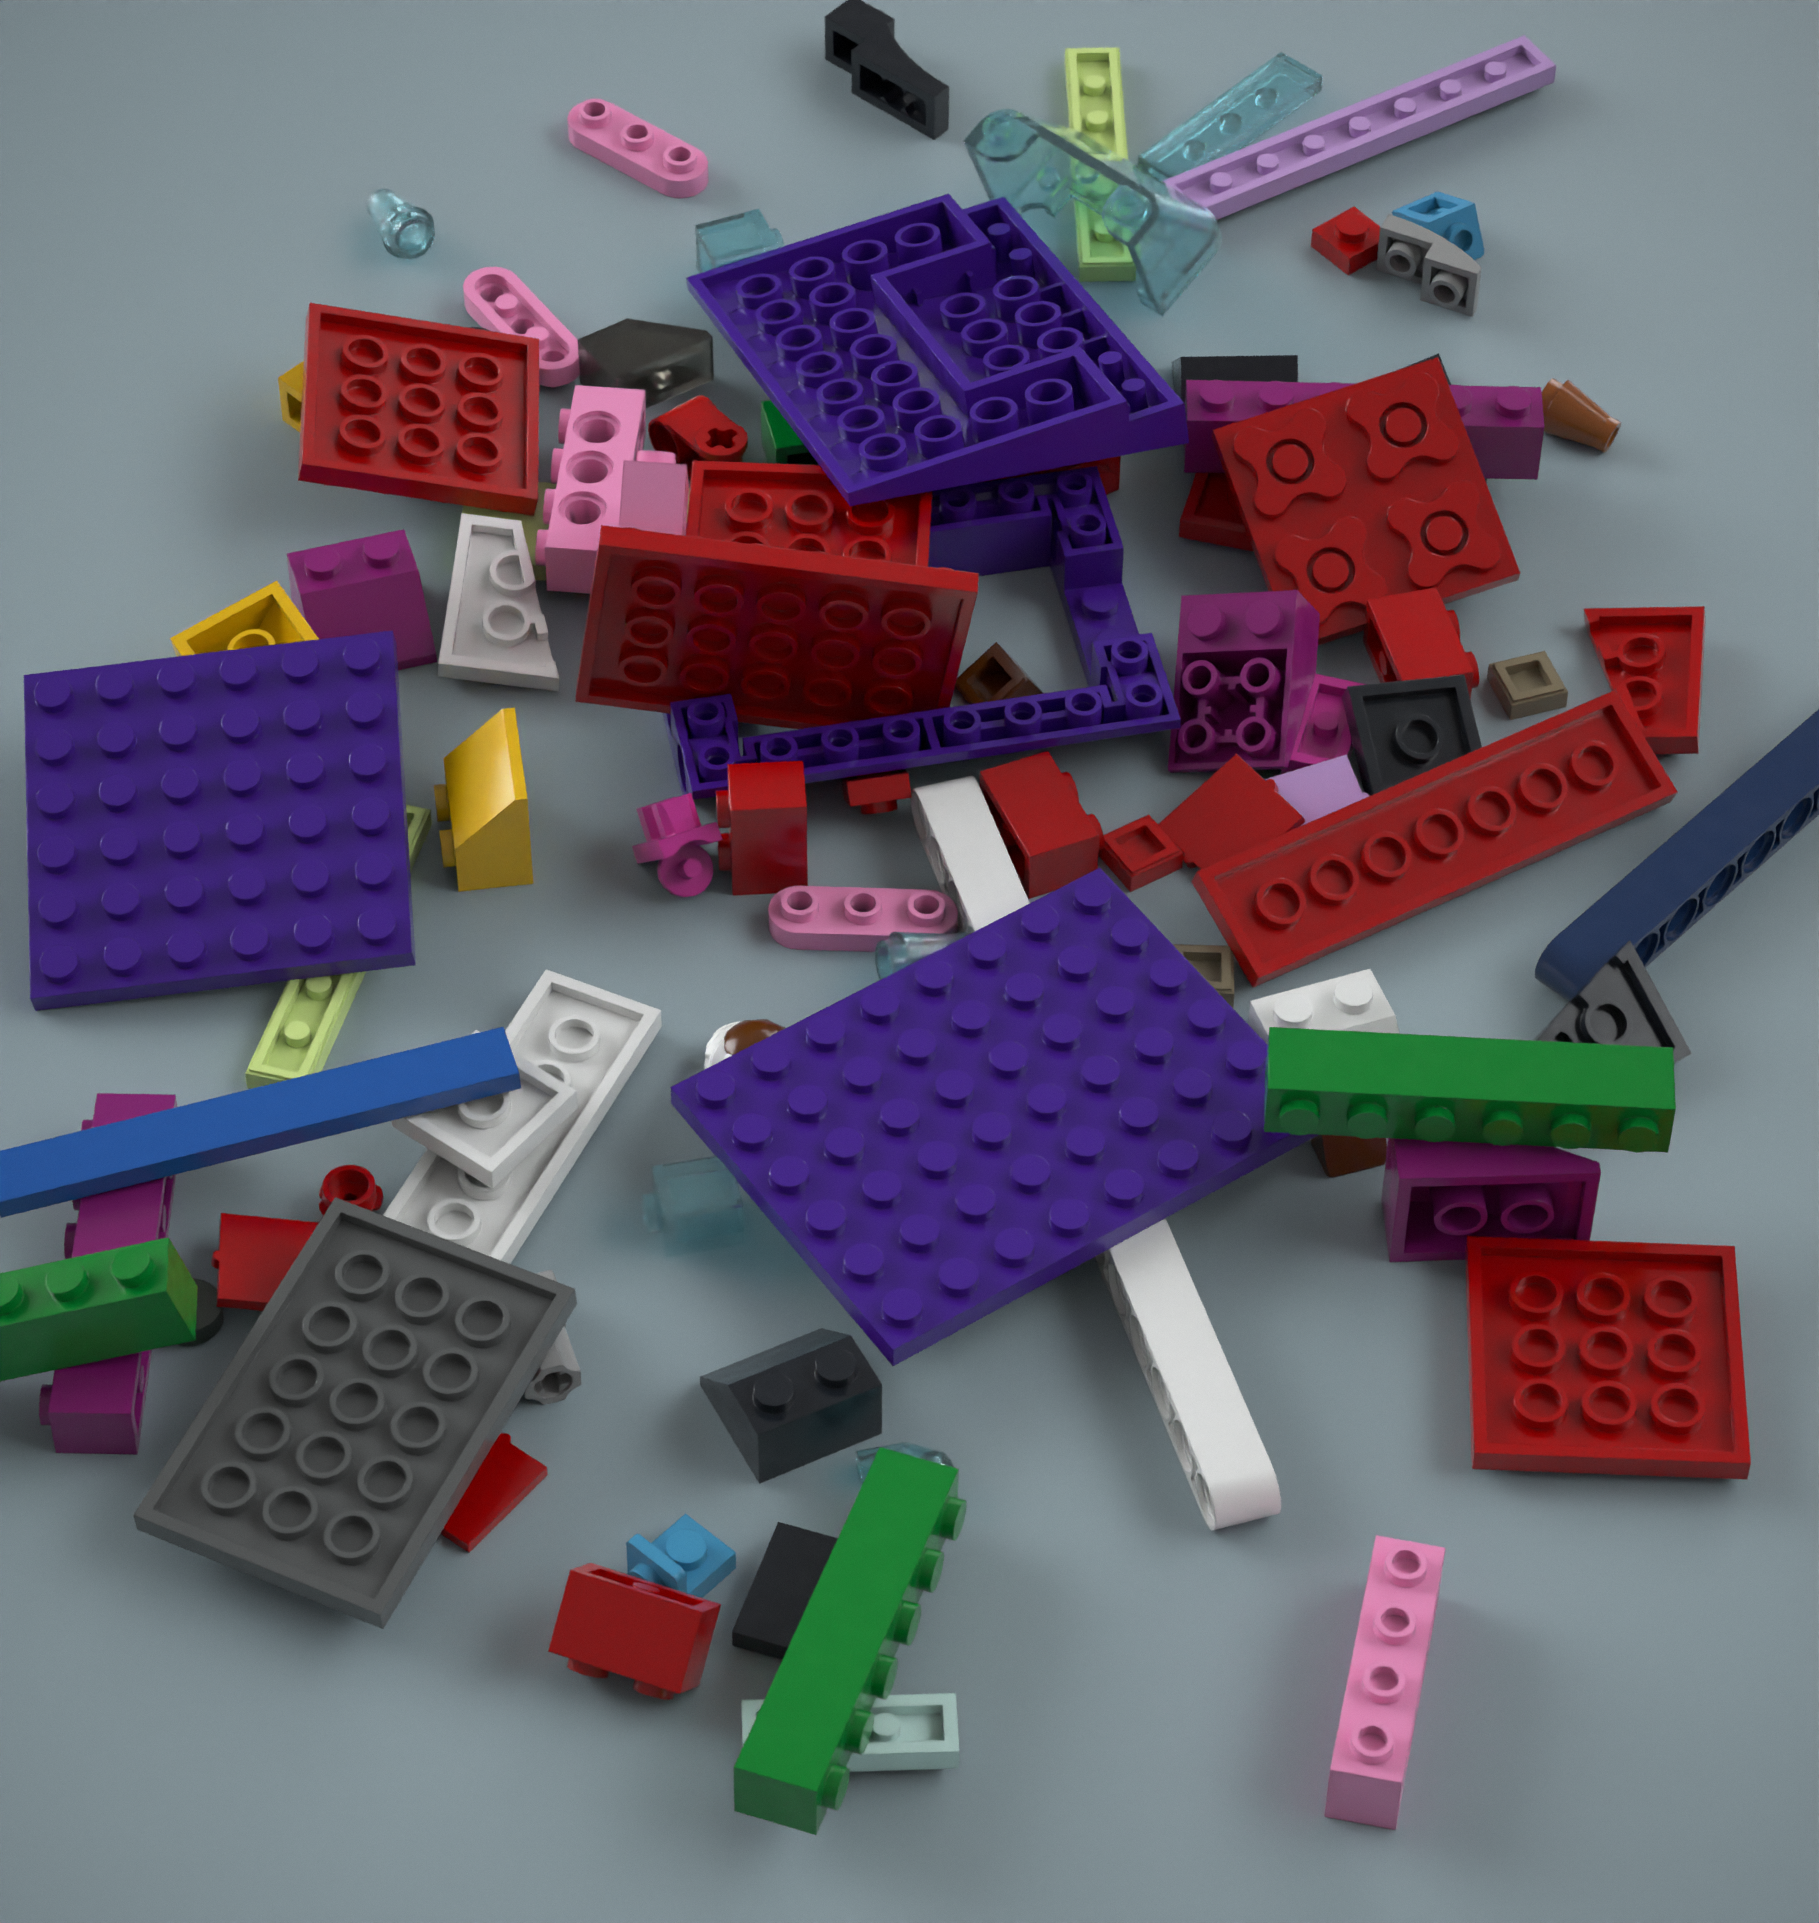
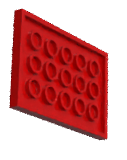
(775, 627)

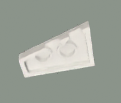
(494, 611)

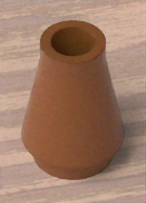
(1576, 416)

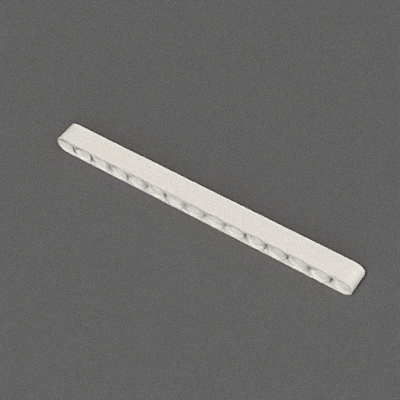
(1145, 1272)

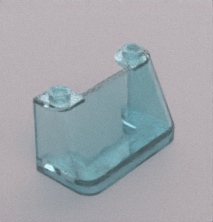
(1049, 164)

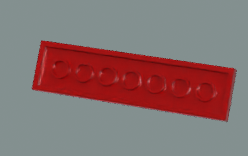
(1433, 838)

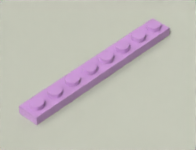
(1367, 128)

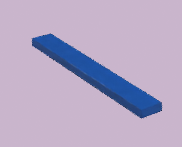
(256, 1121)

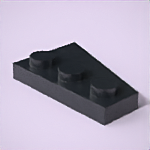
(1618, 1009)

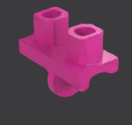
(675, 839)

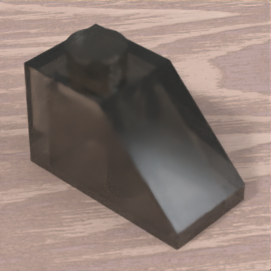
(647, 357)

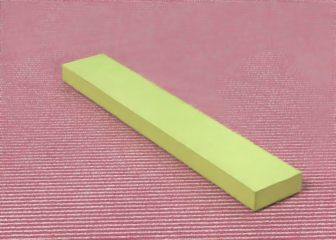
(1098, 111)
(316, 1007)

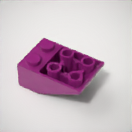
(1242, 678)

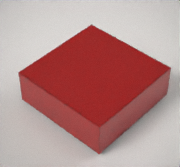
(1140, 853)

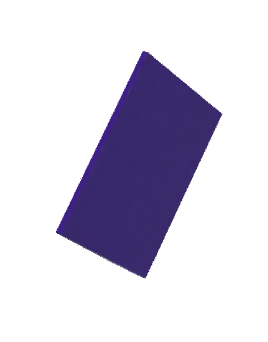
(937, 352)

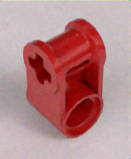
(698, 433)

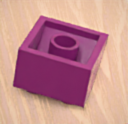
(363, 590)

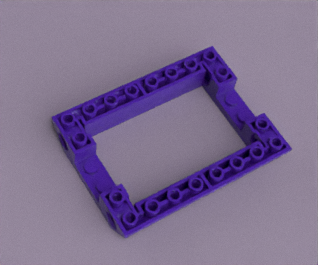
(988, 531)

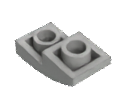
(1421, 256)

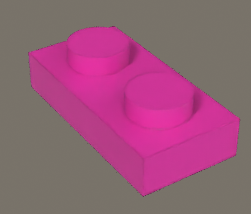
(1324, 725)

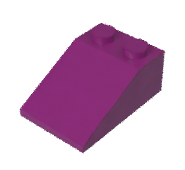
(1463, 1189)

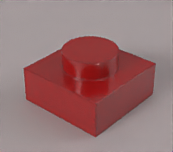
(1347, 240)
(877, 791)

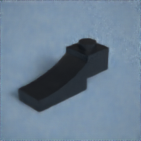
(881, 72)

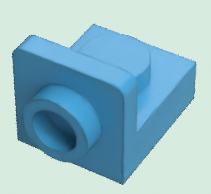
(1448, 217)
(681, 1558)

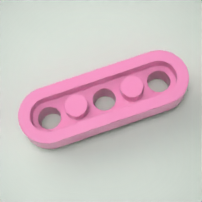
(638, 148)
(508, 306)
(855, 916)

